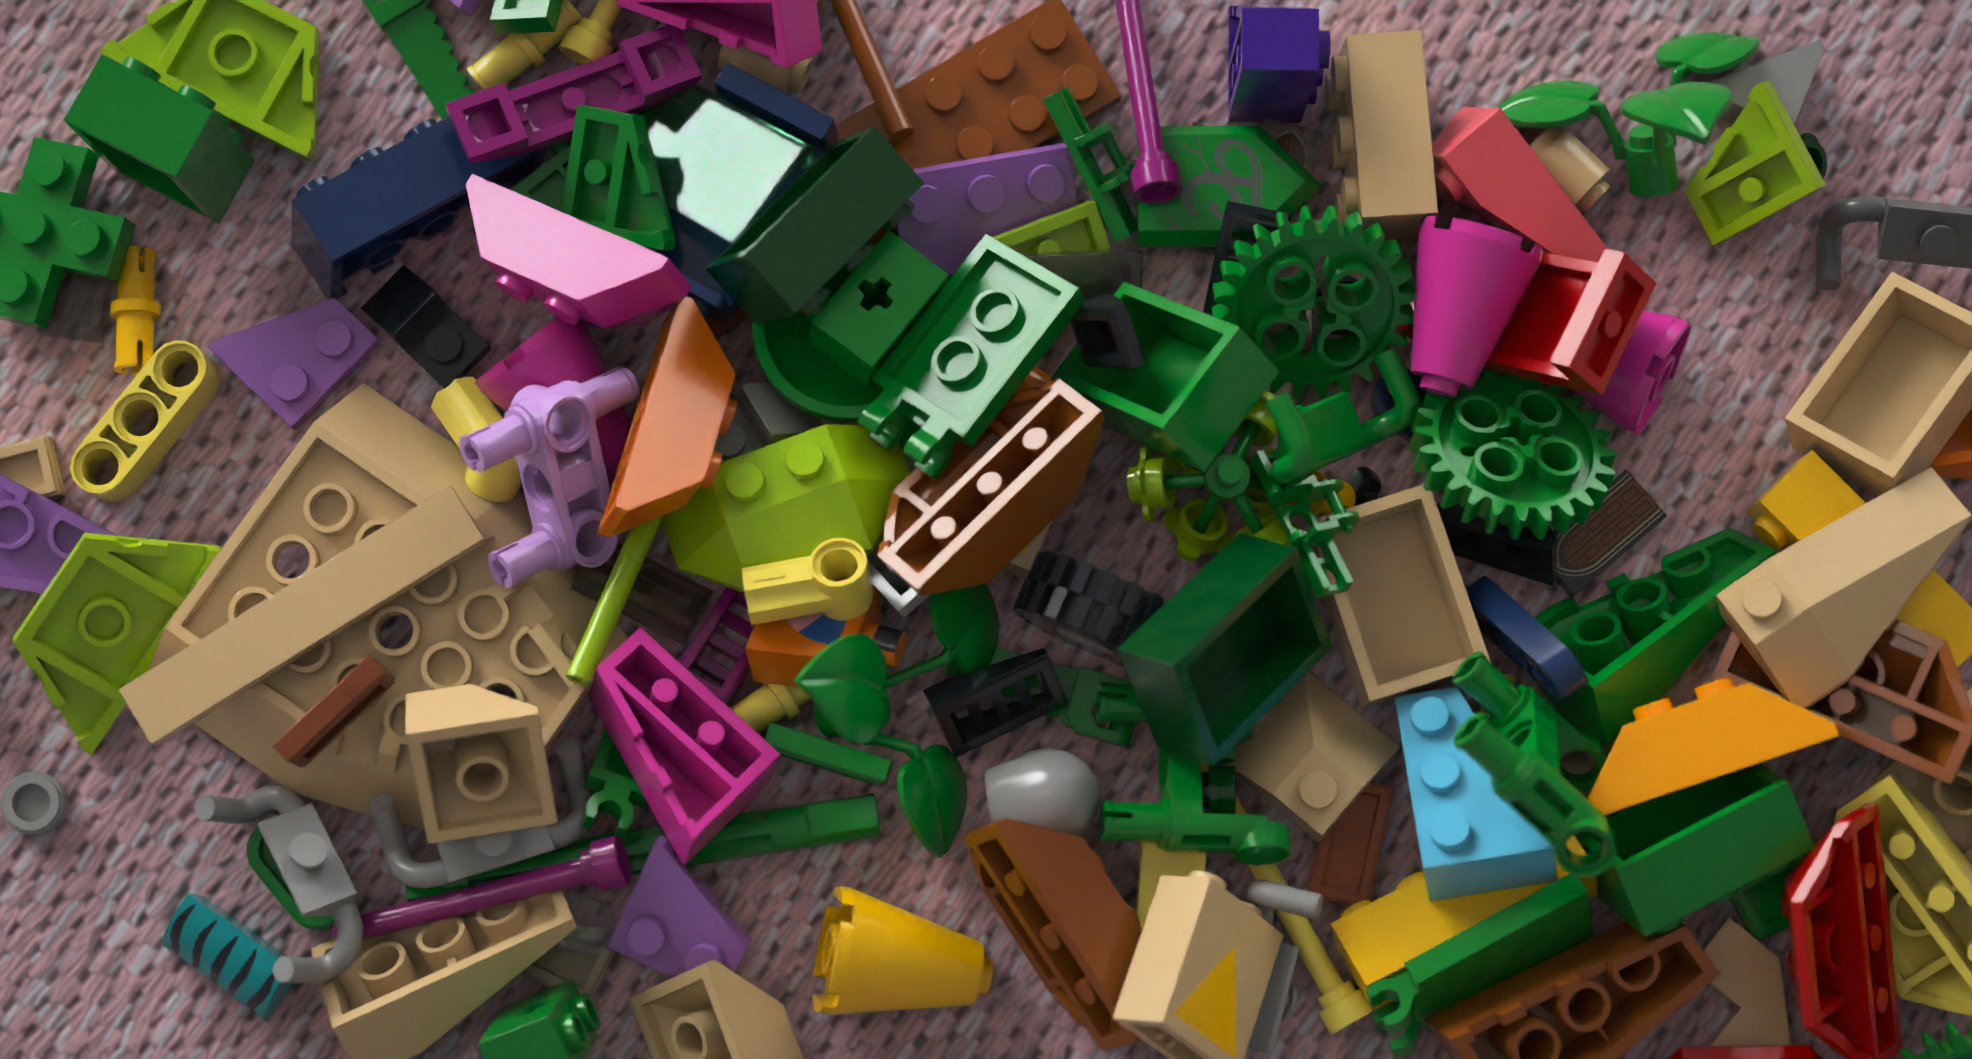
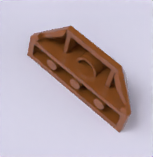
(993, 493)
(1898, 703)
(1062, 917)

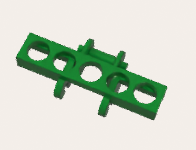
(1078, 141)
(1307, 491)

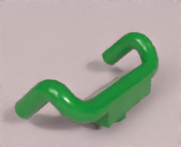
(1331, 429)

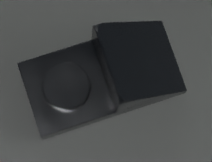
(426, 327)

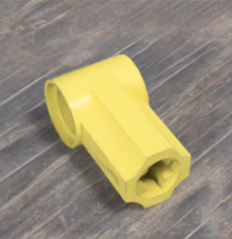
(463, 411)
(808, 584)

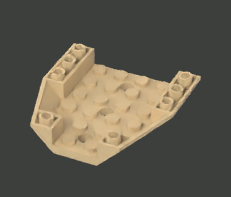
(338, 485)

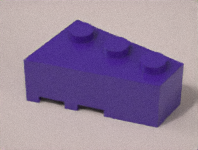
(1274, 62)

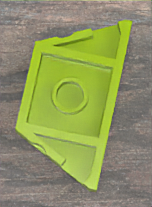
(242, 56)
(104, 623)

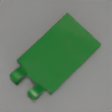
(968, 353)
(1480, 958)

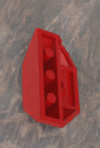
(1844, 940)

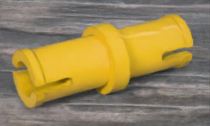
(135, 311)

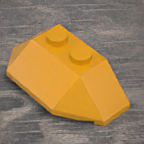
(1701, 742)

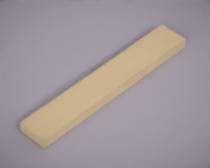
(302, 616)

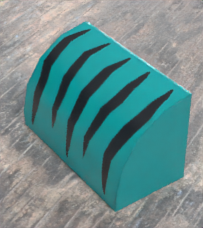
(227, 954)

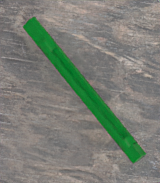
(742, 837)

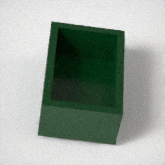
(817, 228)
(1226, 648)

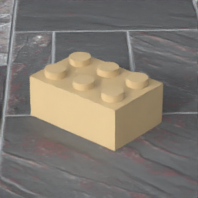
(1382, 132)
(1889, 389)
(1408, 608)

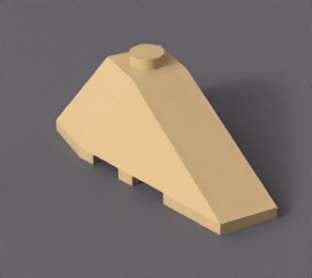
(1833, 594)
(429, 977)

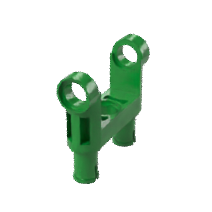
(1523, 756)
(1178, 817)

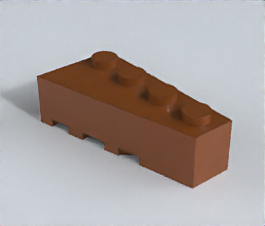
(1580, 1001)

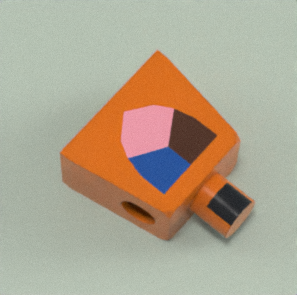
(785, 646)

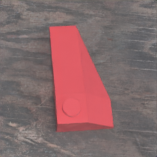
(1504, 181)

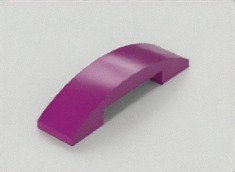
(543, 112)

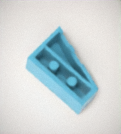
(1463, 828)

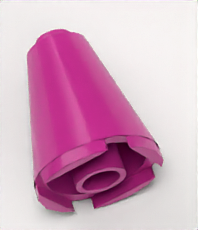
(1464, 299)
(547, 358)
(1642, 371)

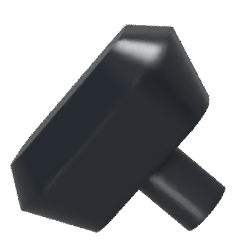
(1365, 484)

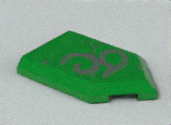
(1216, 168)

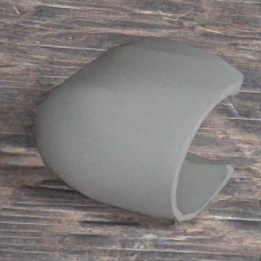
(1045, 790)

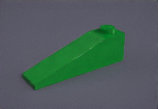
(1647, 629)

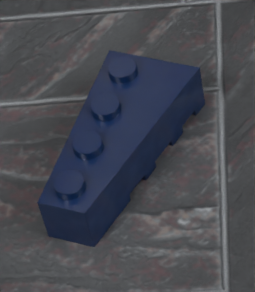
(388, 199)

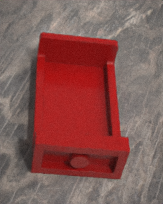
(1572, 321)

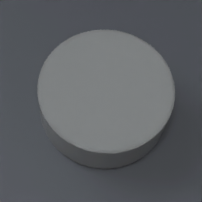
(34, 803)

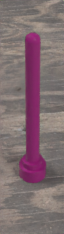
(1155, 175)
(601, 866)

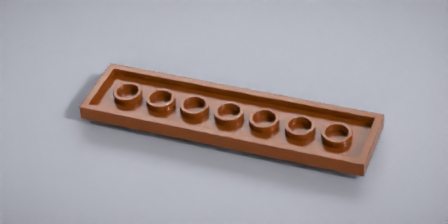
(990, 98)

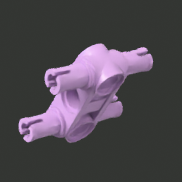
(559, 469)

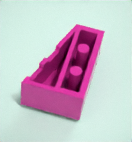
(776, 28)
(679, 742)

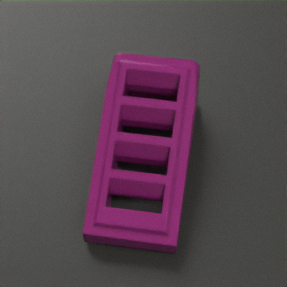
(708, 636)

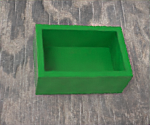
(161, 136)
(1193, 383)
(1698, 847)

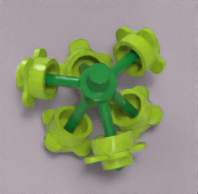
(1201, 522)

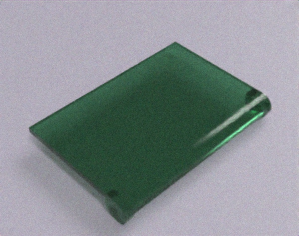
(719, 159)

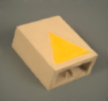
(1198, 970)

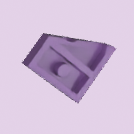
(298, 357)
(676, 920)

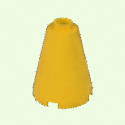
(893, 959)

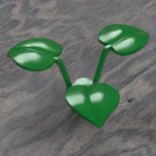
(1680, 110)
(852, 704)

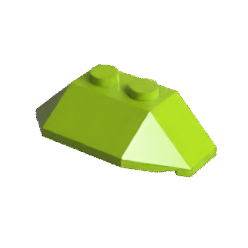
(787, 503)

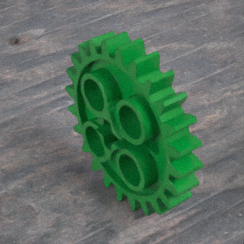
(1368, 308)
(1513, 454)

